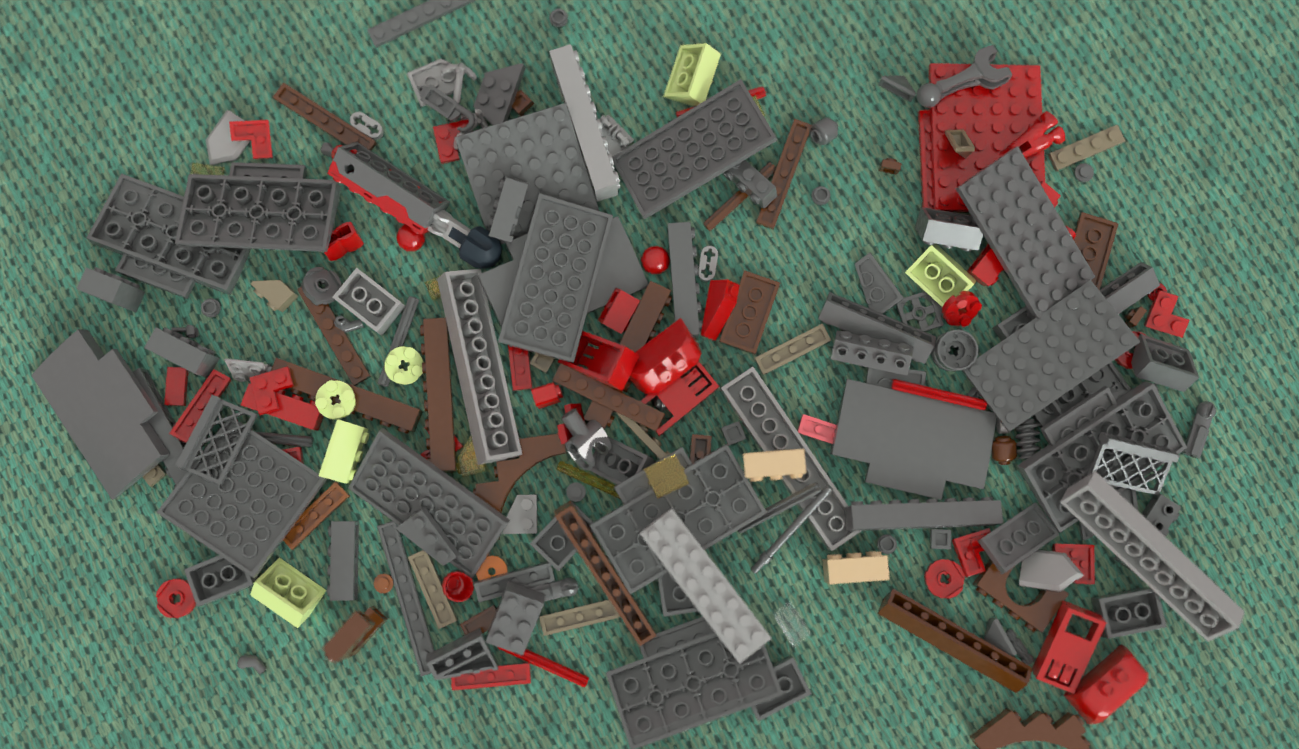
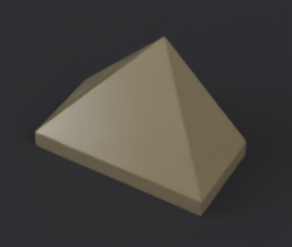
(960, 142)

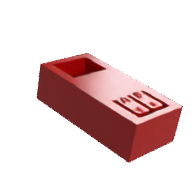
(610, 364)
(680, 398)
(1067, 648)

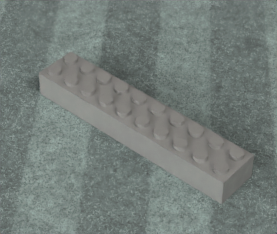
(479, 366)
(774, 431)
(1152, 557)

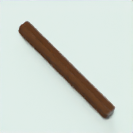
(734, 201)

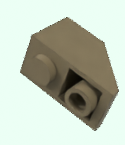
(277, 293)

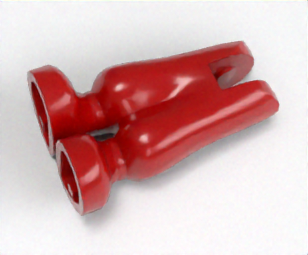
(1035, 140)

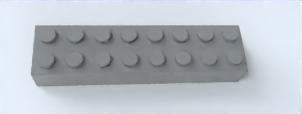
(585, 122)
(705, 585)

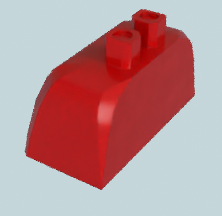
(665, 358)
(1108, 686)

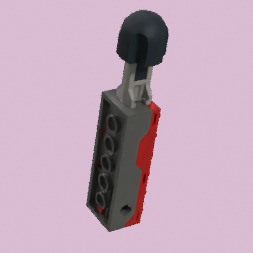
(410, 202)

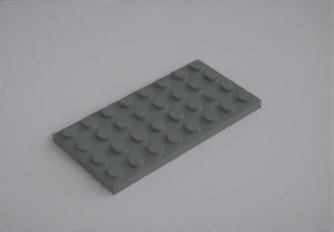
(693, 149)
(1025, 232)
(555, 278)
(1050, 356)
(404, 482)

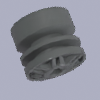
(965, 350)

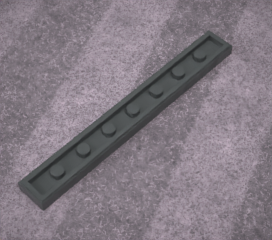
(407, 594)

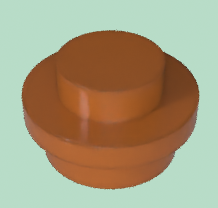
(383, 583)

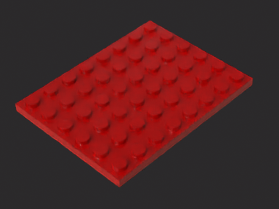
(990, 120)

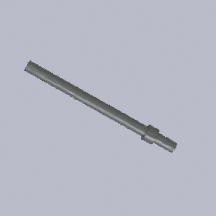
(767, 556)

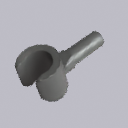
(191, 331)

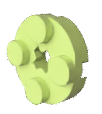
(394, 359)
(330, 390)

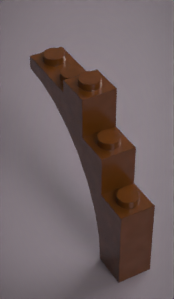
(510, 471)
(1008, 729)

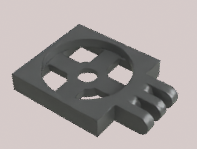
(934, 308)

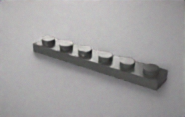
(413, 19)

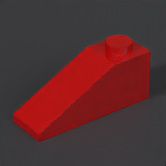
(719, 305)

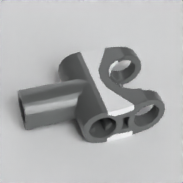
(584, 438)

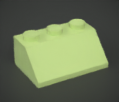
(692, 74)
(940, 275)
(344, 452)
(287, 592)

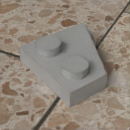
(522, 516)

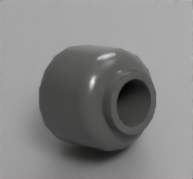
(824, 131)

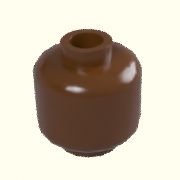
(1004, 450)

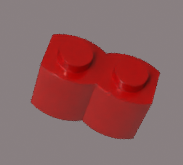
(343, 240)
(547, 395)

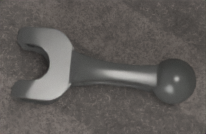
(977, 74)

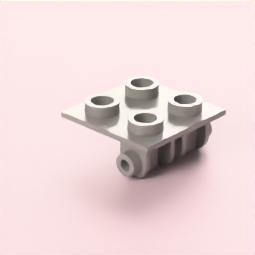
(615, 135)
(242, 370)

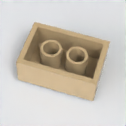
(774, 464)
(855, 568)

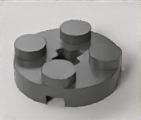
(313, 292)

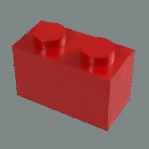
(619, 310)

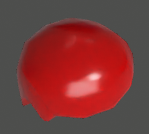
(408, 239)
(655, 260)
(457, 586)

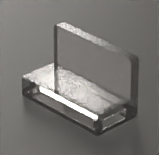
(791, 623)

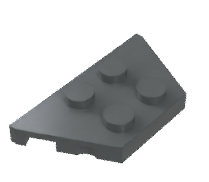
(499, 92)

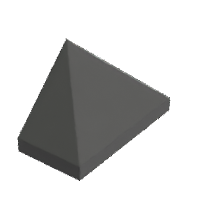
(898, 85)
(997, 637)

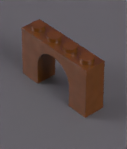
(1034, 614)
(354, 634)

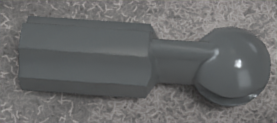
(1199, 429)
(558, 589)

